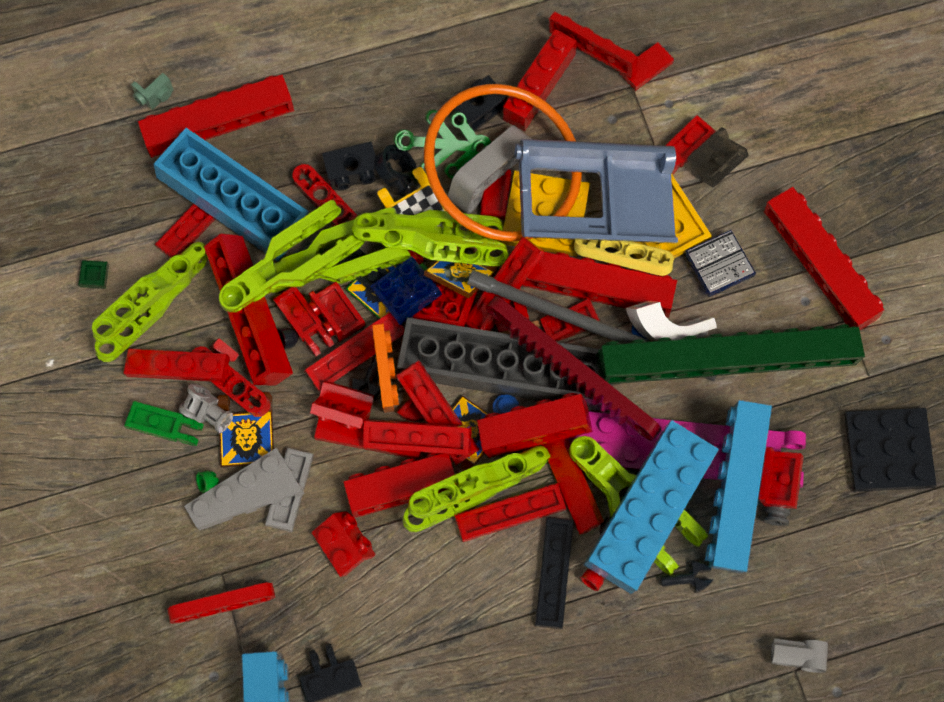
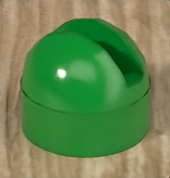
(206, 480)

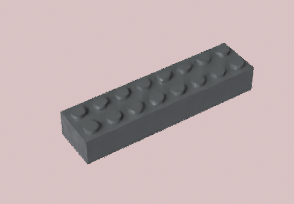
(487, 361)

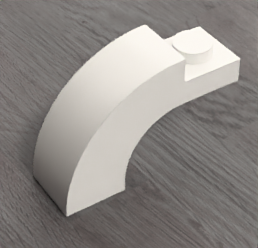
(653, 324)

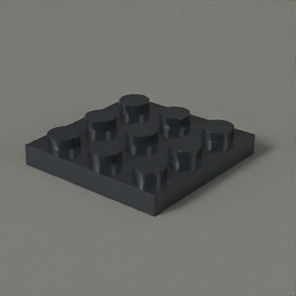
(890, 449)

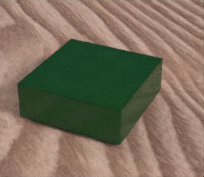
(93, 274)

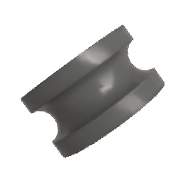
(777, 516)

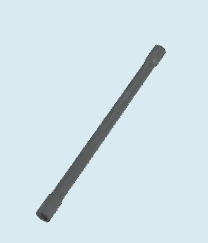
(491, 285)

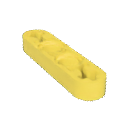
(623, 258)

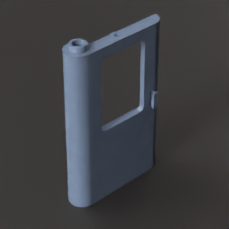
(633, 190)

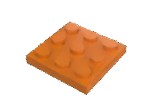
(385, 368)

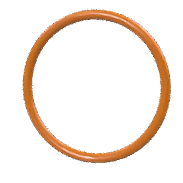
(431, 172)

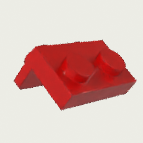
(337, 311)
(342, 405)
(780, 479)
(343, 542)

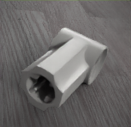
(809, 654)

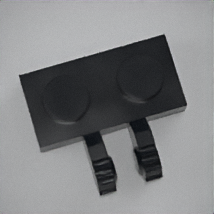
(331, 680)

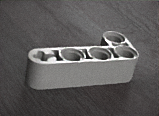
(484, 170)

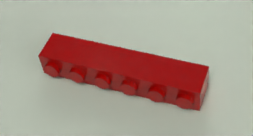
(218, 114)
(823, 259)
(600, 282)
(253, 323)

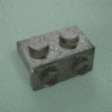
(716, 158)

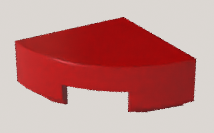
(219, 346)
(410, 412)

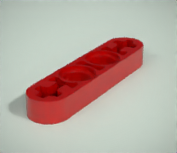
(319, 183)
(232, 379)
(221, 603)

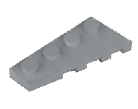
(253, 487)

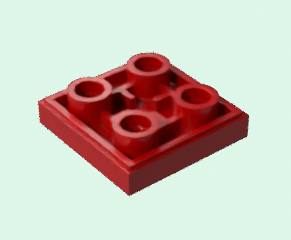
(448, 308)

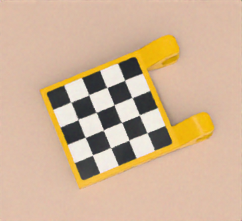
(415, 202)

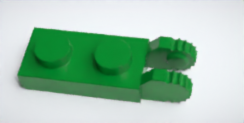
(161, 423)

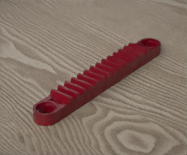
(573, 368)

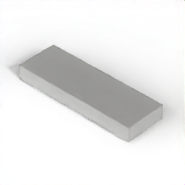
(284, 514)

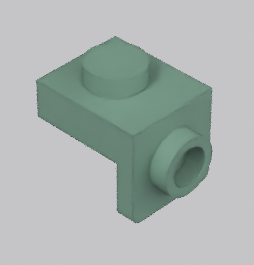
(155, 93)

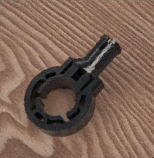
(401, 182)

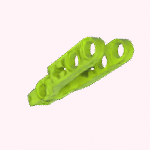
(426, 238)
(346, 271)
(262, 277)
(160, 289)
(612, 477)
(482, 484)

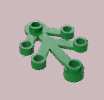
(448, 142)

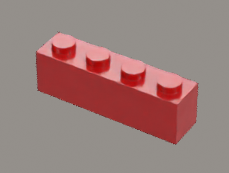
(541, 78)
(534, 425)
(395, 485)

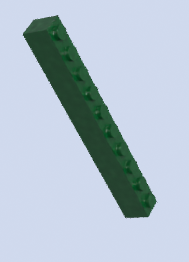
(729, 354)

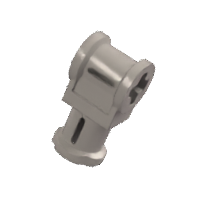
(203, 407)

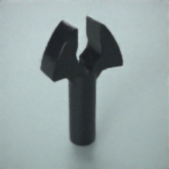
(369, 379)
(688, 578)

